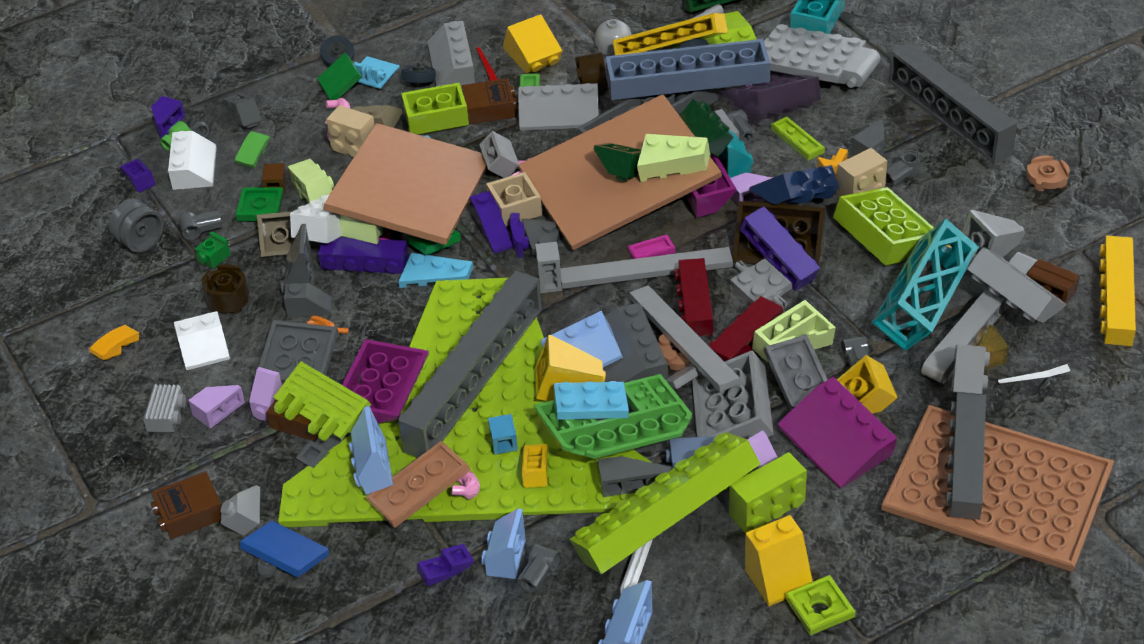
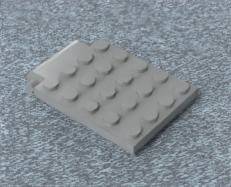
(821, 55)

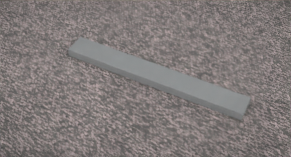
(640, 267)
(685, 339)

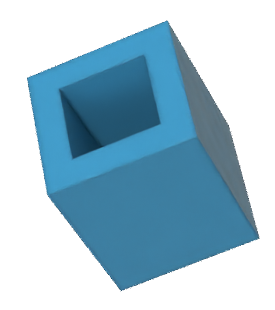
(502, 434)

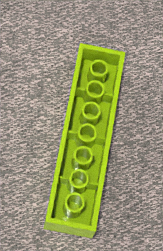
(664, 501)

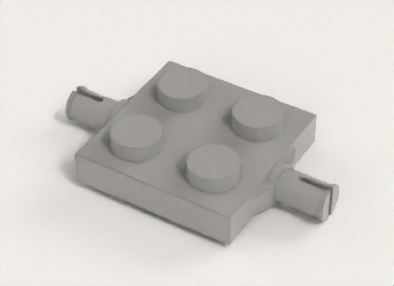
(762, 281)

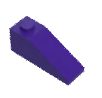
(490, 222)

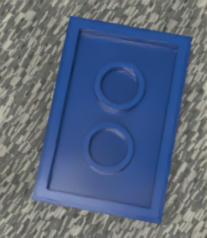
(284, 548)

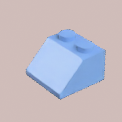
(505, 546)

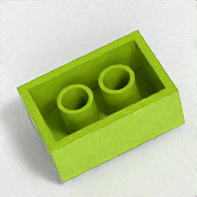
(435, 108)
(767, 493)

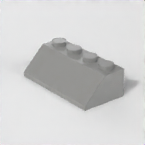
(451, 55)
(557, 106)
(1015, 286)

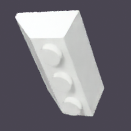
(191, 161)

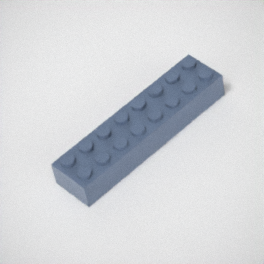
(687, 69)

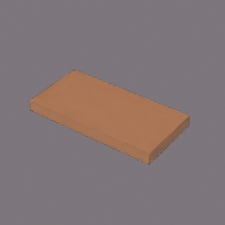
(418, 484)

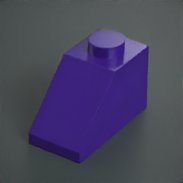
(166, 114)

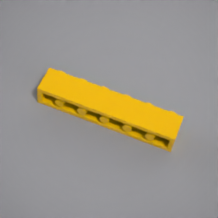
(672, 35)
(1117, 291)

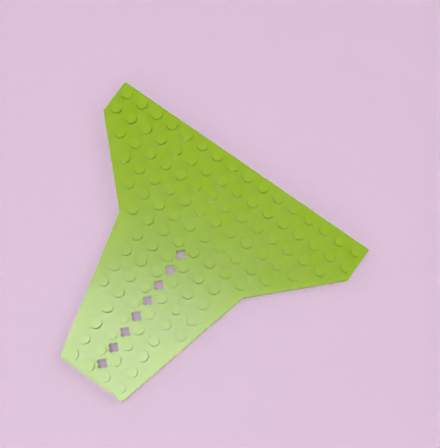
(573, 484)

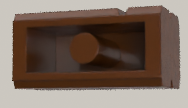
(1055, 279)

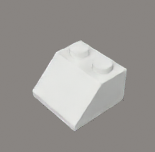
(201, 340)

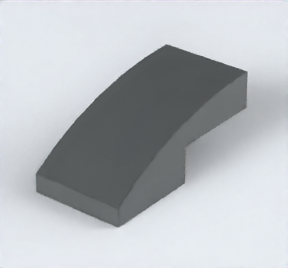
(315, 452)

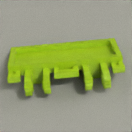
(320, 401)

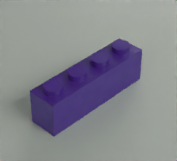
(779, 248)
(362, 256)

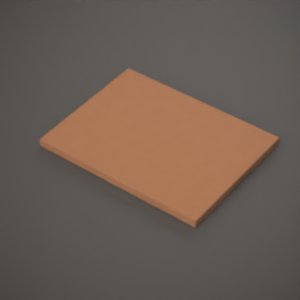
(408, 183)
(591, 201)
(1034, 491)

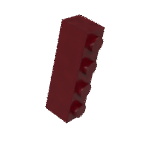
(695, 295)
(740, 334)

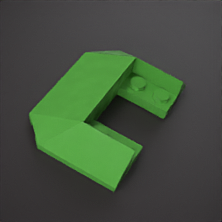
(656, 418)

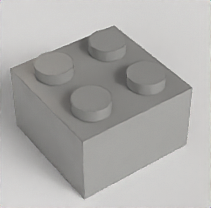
(969, 369)

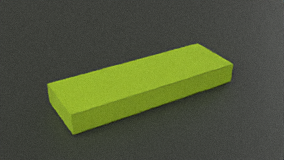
(797, 138)

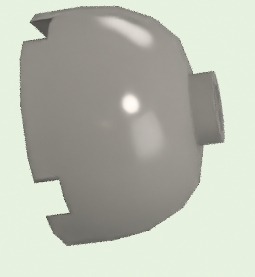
(607, 32)

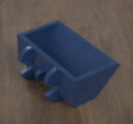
(798, 186)

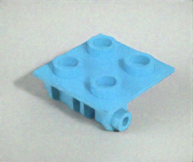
(375, 71)

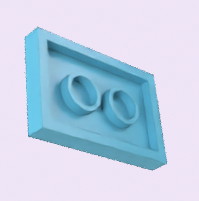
(590, 400)

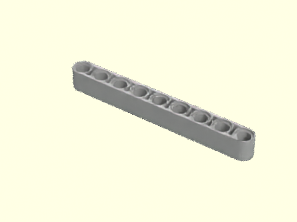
(971, 326)

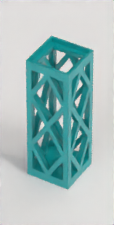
(929, 248)

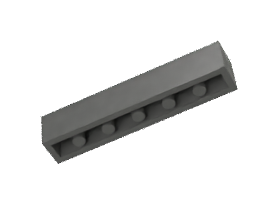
(968, 456)

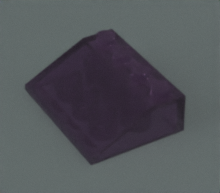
(781, 93)

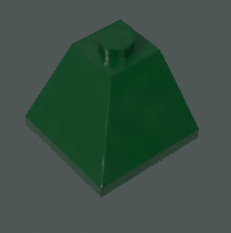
(619, 159)

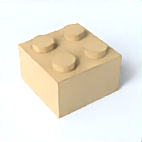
(348, 129)
(861, 173)
(516, 195)

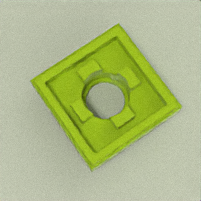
(820, 591)

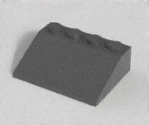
(637, 344)

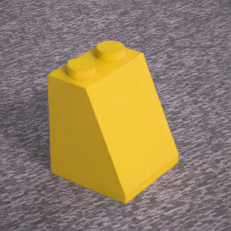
(532, 44)
(564, 363)
(777, 559)

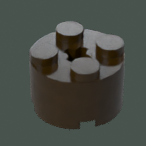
(592, 70)
(225, 289)

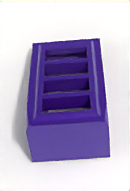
(138, 175)

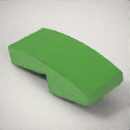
(251, 149)

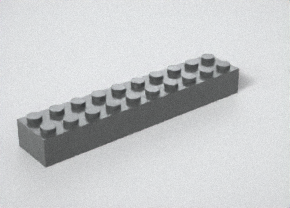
(470, 364)

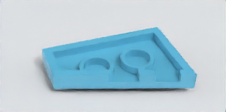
(429, 268)

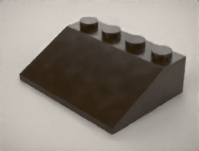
(802, 222)

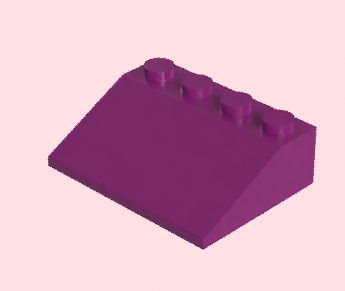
(385, 376)
(838, 433)

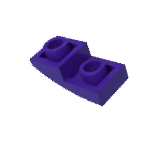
(519, 240)

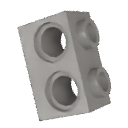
(548, 267)

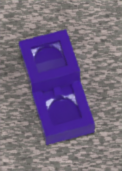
(450, 563)

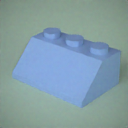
(593, 337)
(370, 454)
(630, 615)

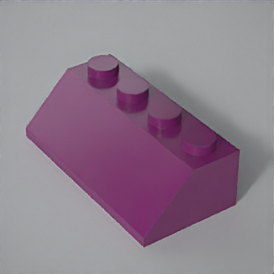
(713, 195)

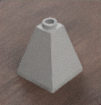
(992, 232)

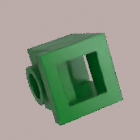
(212, 250)

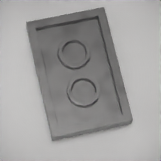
(795, 368)

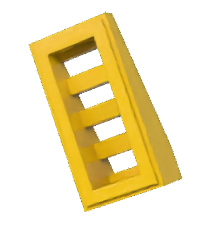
(535, 467)

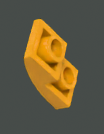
(111, 343)

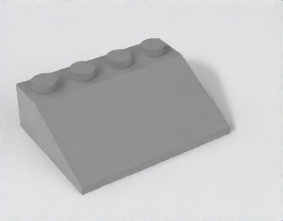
(737, 410)

